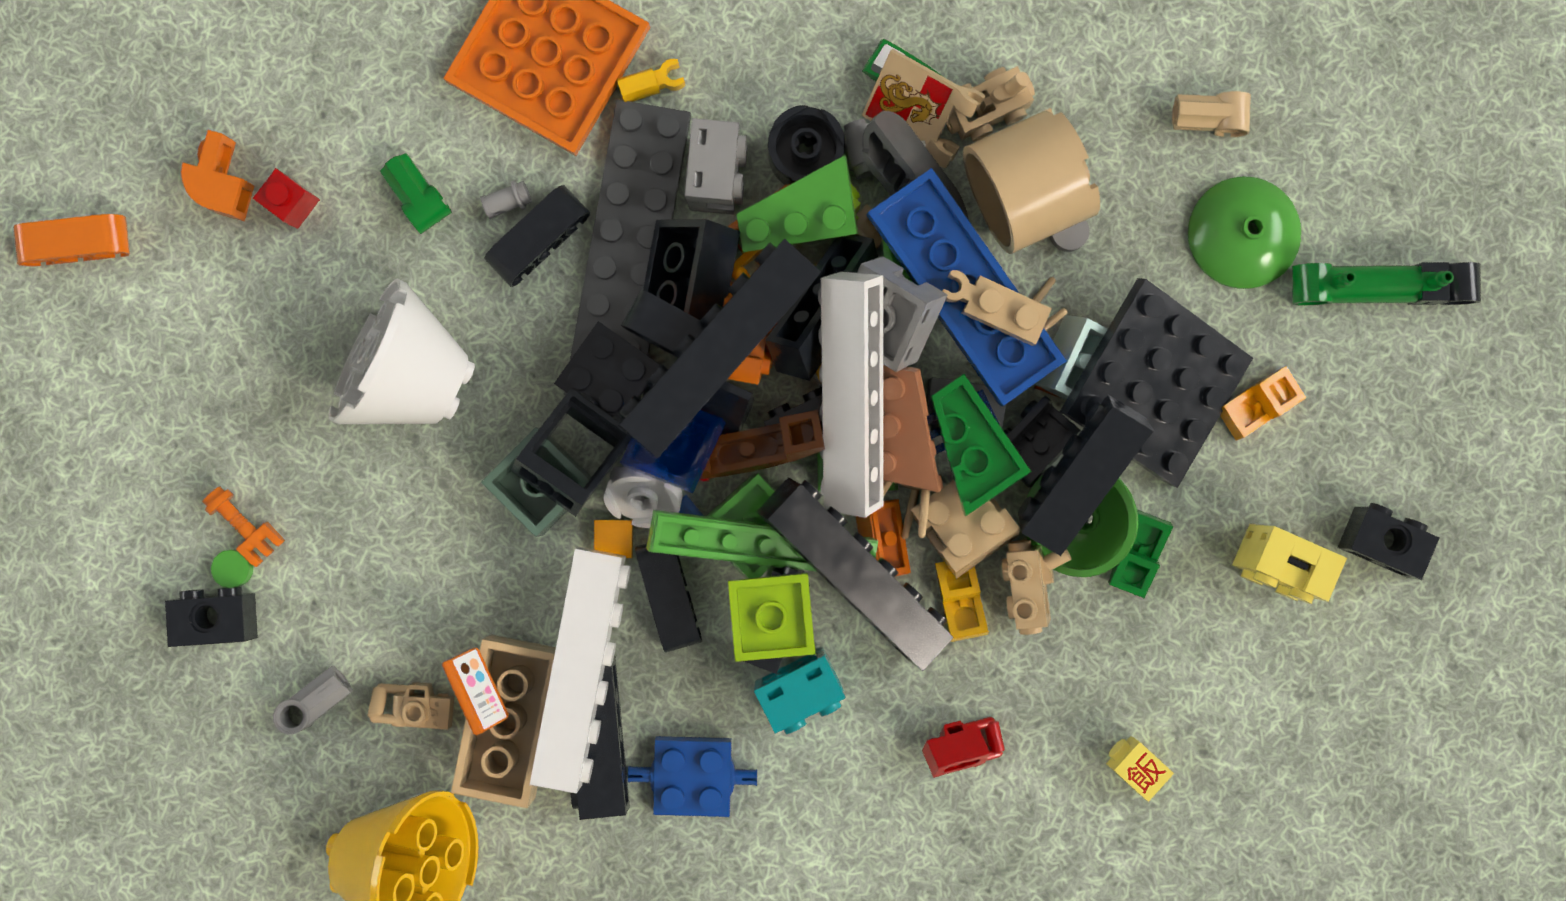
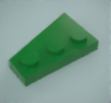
(975, 445)

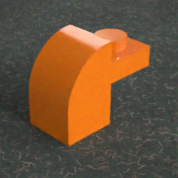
(209, 182)

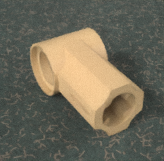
(1220, 113)

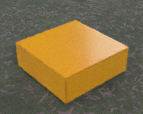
(614, 537)

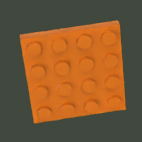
(548, 63)

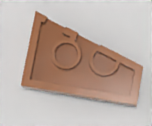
(906, 433)

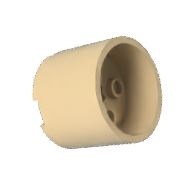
(1031, 180)

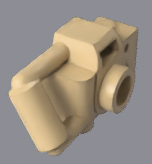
(412, 708)

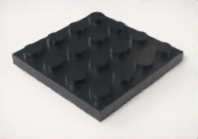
(1166, 369)

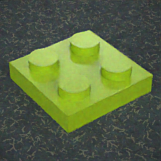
(771, 617)

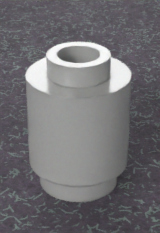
(853, 146)

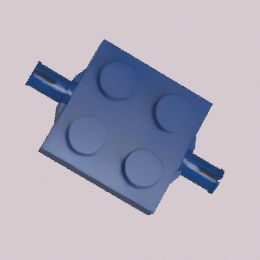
(692, 776)

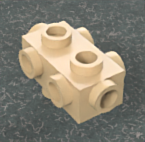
(1005, 99)
(1028, 576)

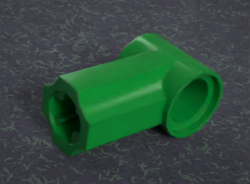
(420, 200)

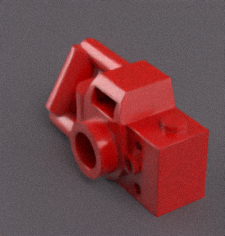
(963, 746)

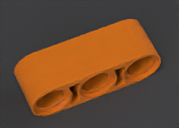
(71, 238)

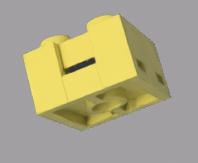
(1292, 563)

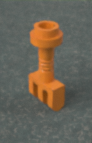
(219, 502)

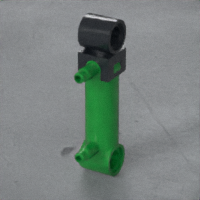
(1411, 284)

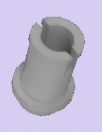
(506, 199)

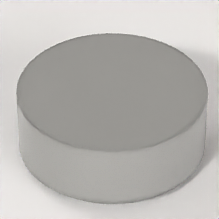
(1071, 238)

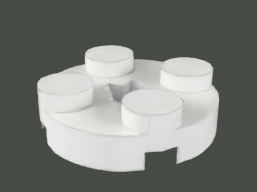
(626, 492)

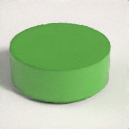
(231, 569)

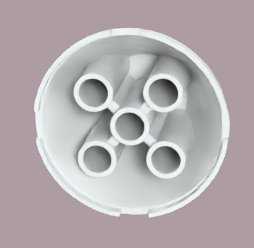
(401, 366)

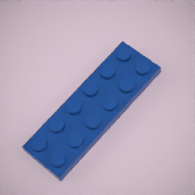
(930, 241)

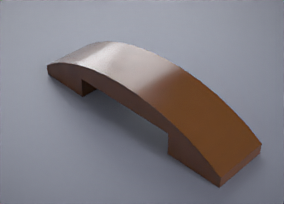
(766, 446)

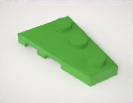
(803, 212)

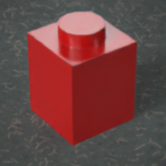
(286, 198)

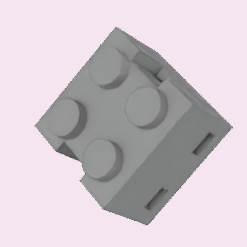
(713, 166)
(907, 313)

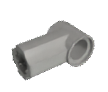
(313, 701)

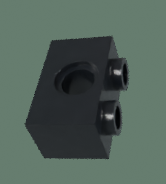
(1411, 544)
(189, 624)

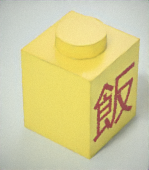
(1138, 767)

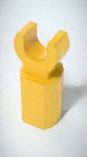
(649, 82)

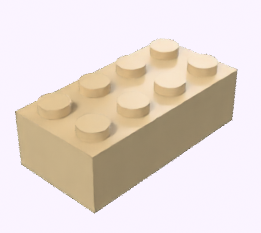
(501, 759)

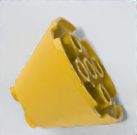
(406, 851)

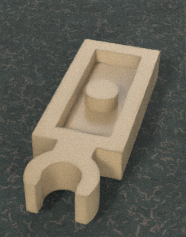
(1000, 307)

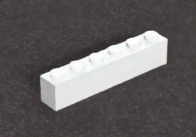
(852, 392)
(578, 670)

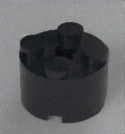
(804, 126)

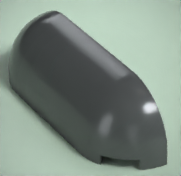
(899, 156)

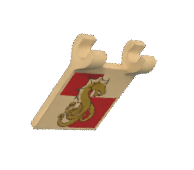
(922, 101)

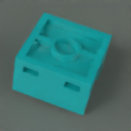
(799, 692)

